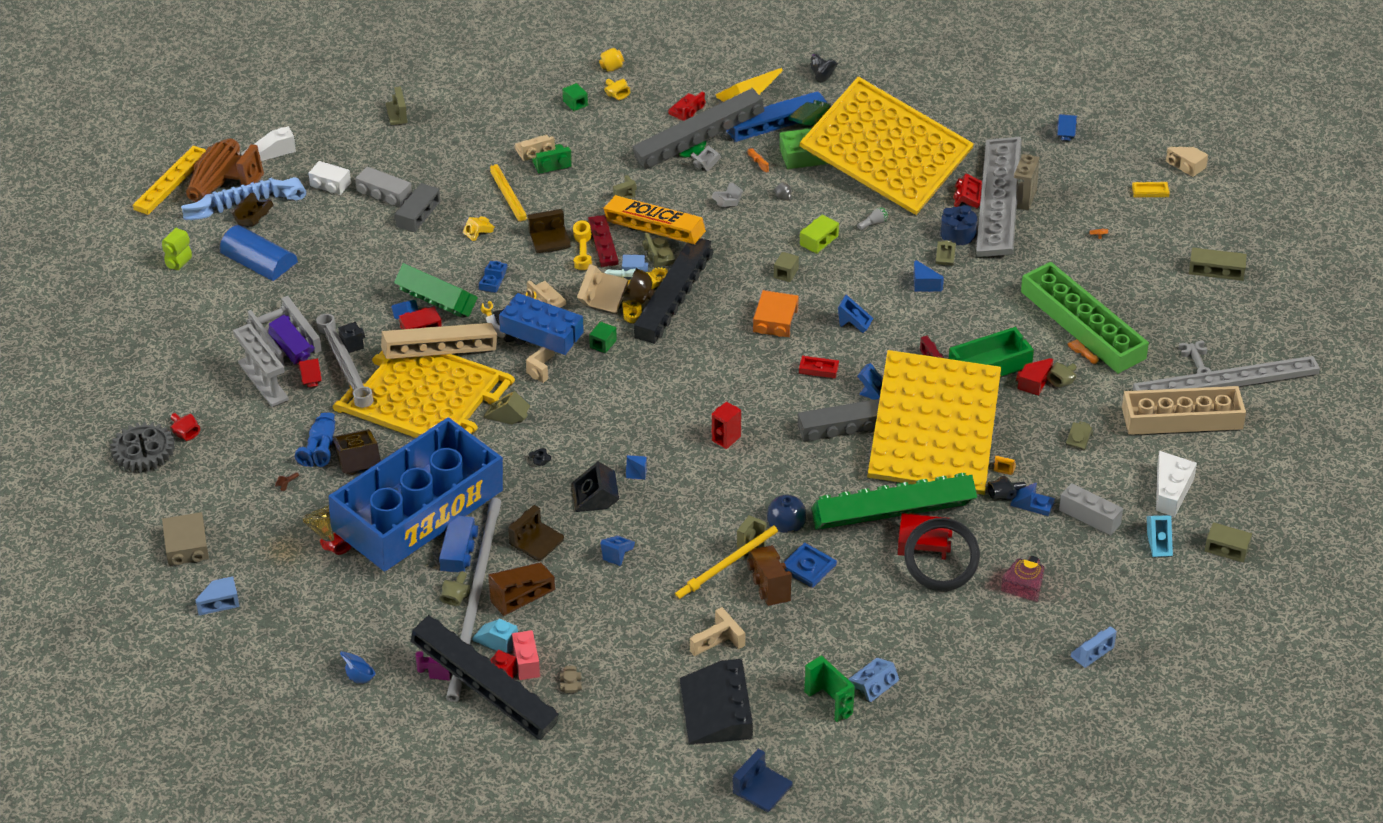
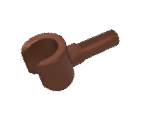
(283, 481)

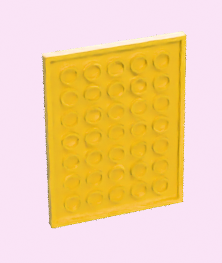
(886, 145)
(934, 419)

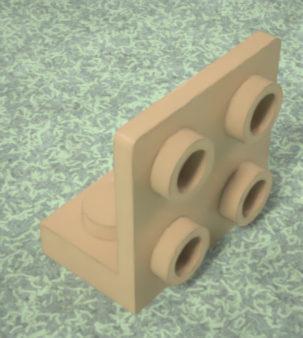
(602, 290)

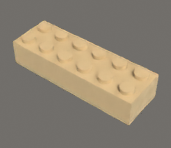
(1183, 410)

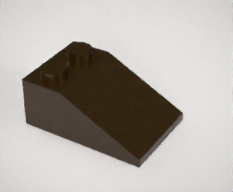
(356, 451)

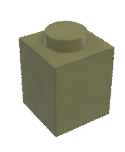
(786, 266)

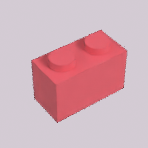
(526, 655)

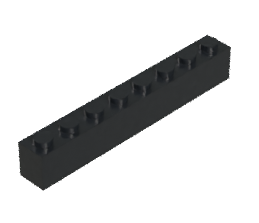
(672, 291)
(484, 677)

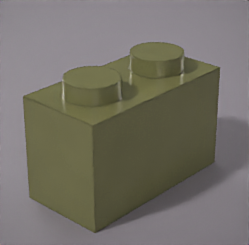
(1228, 542)

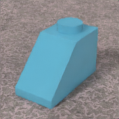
(1160, 535)
(496, 635)

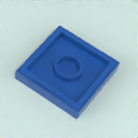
(809, 565)

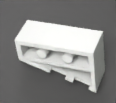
(1173, 482)

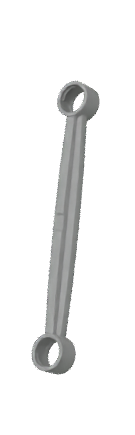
(362, 395)

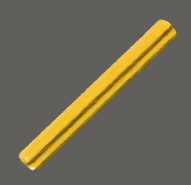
(508, 193)

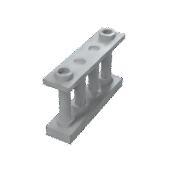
(297, 319)
(261, 364)

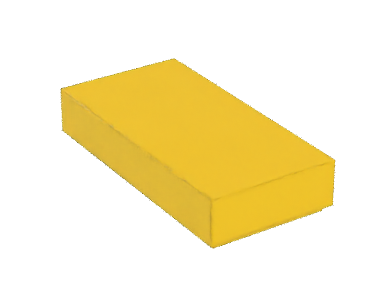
(1150, 189)

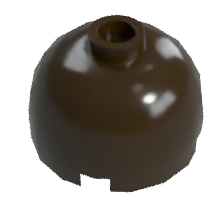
(638, 288)

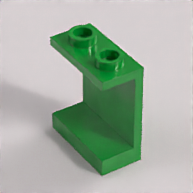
(823, 675)

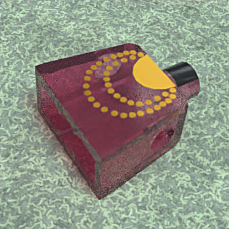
(1024, 578)

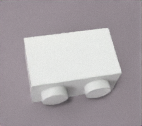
(329, 178)

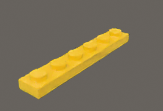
(168, 181)

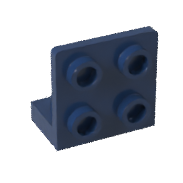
(759, 783)

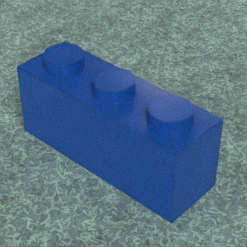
(458, 544)

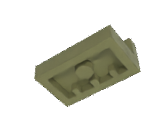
(396, 108)
(658, 251)
(748, 531)

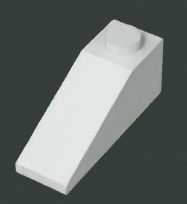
(276, 144)

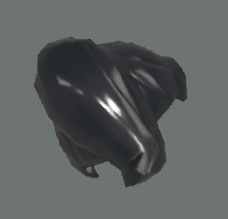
(822, 68)

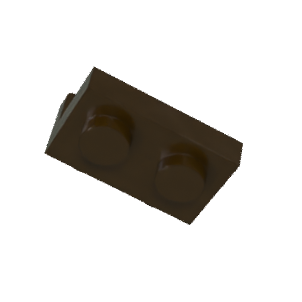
(251, 210)

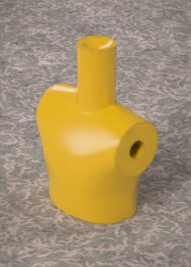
(617, 89)

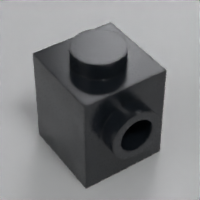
(352, 336)

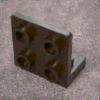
(548, 231)

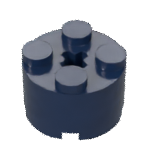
(958, 225)

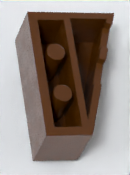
(770, 575)
(519, 586)

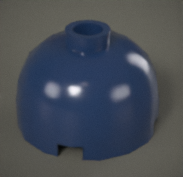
(786, 513)

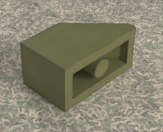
(508, 409)

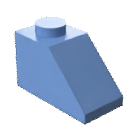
(218, 596)

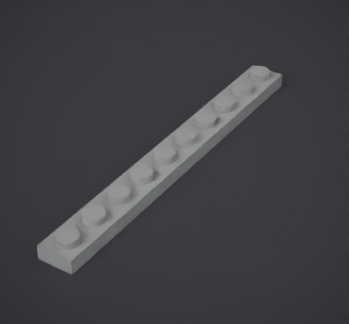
(1237, 376)

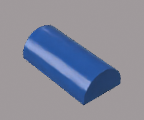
(256, 252)

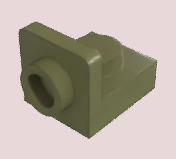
(625, 189)
(945, 253)

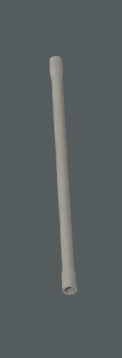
(493, 512)

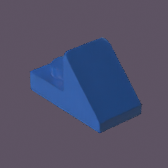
(851, 311)
(872, 381)
(1031, 501)
(615, 548)

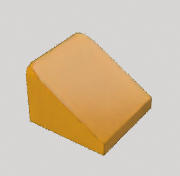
(1004, 465)

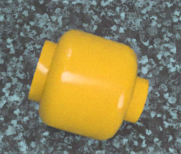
(611, 60)

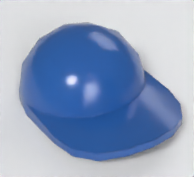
(357, 668)

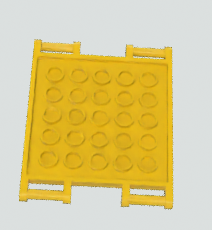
(425, 390)

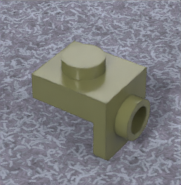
(1079, 435)

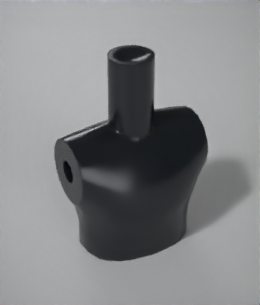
(1004, 488)

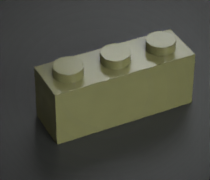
(1217, 264)

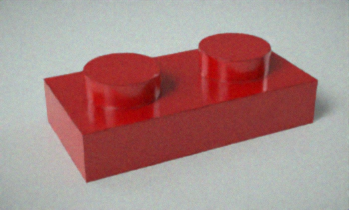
(818, 366)

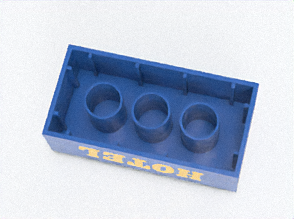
(437, 480)

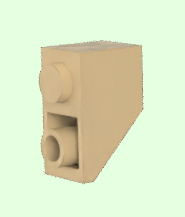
(1187, 159)

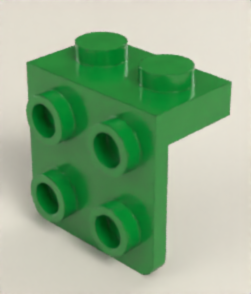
(553, 159)

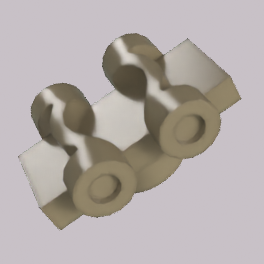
(570, 680)

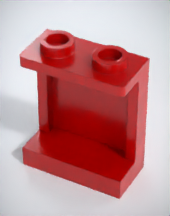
(932, 540)

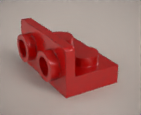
(687, 106)
(968, 191)

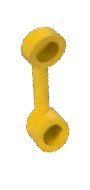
(582, 234)

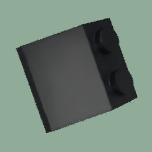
(595, 489)

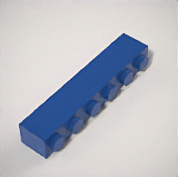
(773, 118)

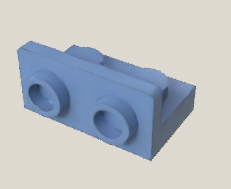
(1095, 647)
(875, 678)

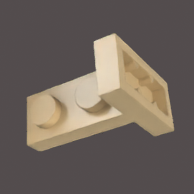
(724, 629)

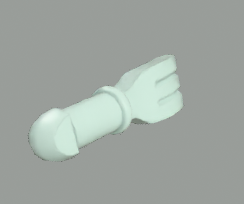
(620, 273)

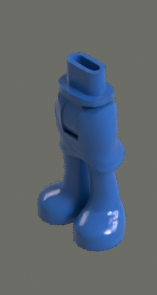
(318, 442)

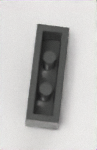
(417, 207)

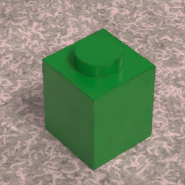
(575, 97)
(602, 337)

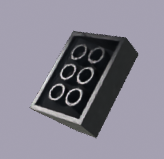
(717, 703)

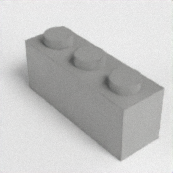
(383, 186)
(1091, 509)

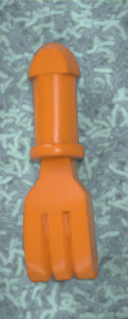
(757, 158)
(1078, 347)

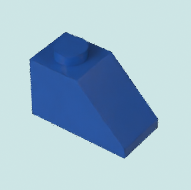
(1066, 127)

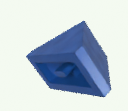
(926, 279)

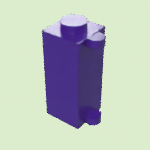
(290, 339)

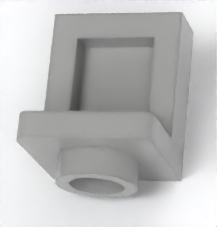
(706, 158)
(729, 197)

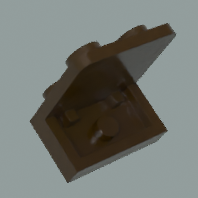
(533, 536)

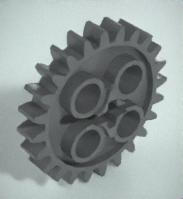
(128, 452)

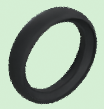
(947, 524)

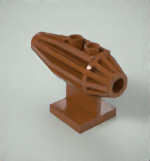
(224, 162)

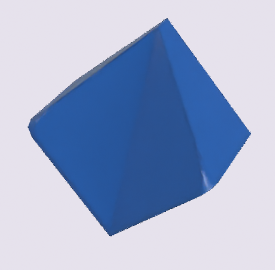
(404, 307)
(636, 467)

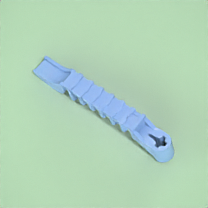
(289, 188)

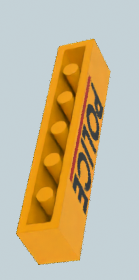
(654, 219)

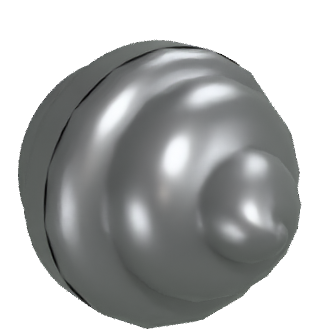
(783, 191)

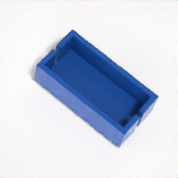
(541, 323)

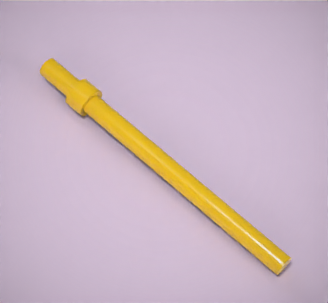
(694, 584)

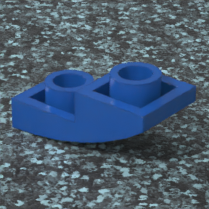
(493, 276)

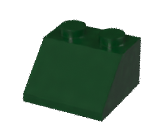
(810, 112)

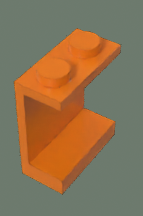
(775, 313)

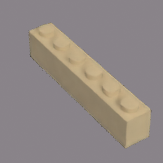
(438, 340)

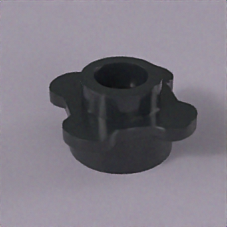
(540, 457)

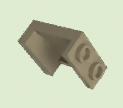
(1028, 171)
(185, 539)

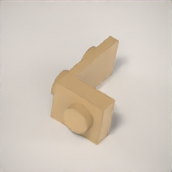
(535, 364)

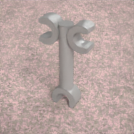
(1195, 350)

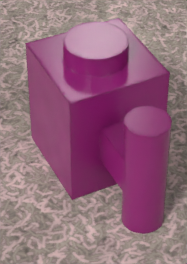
(436, 671)

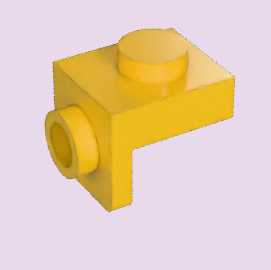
(477, 225)

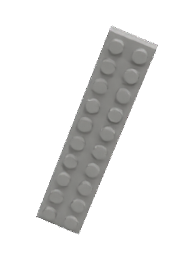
(998, 197)

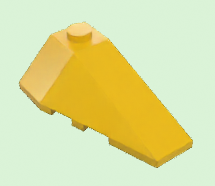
(758, 83)

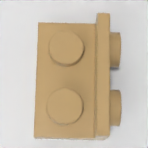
(529, 148)
(545, 293)

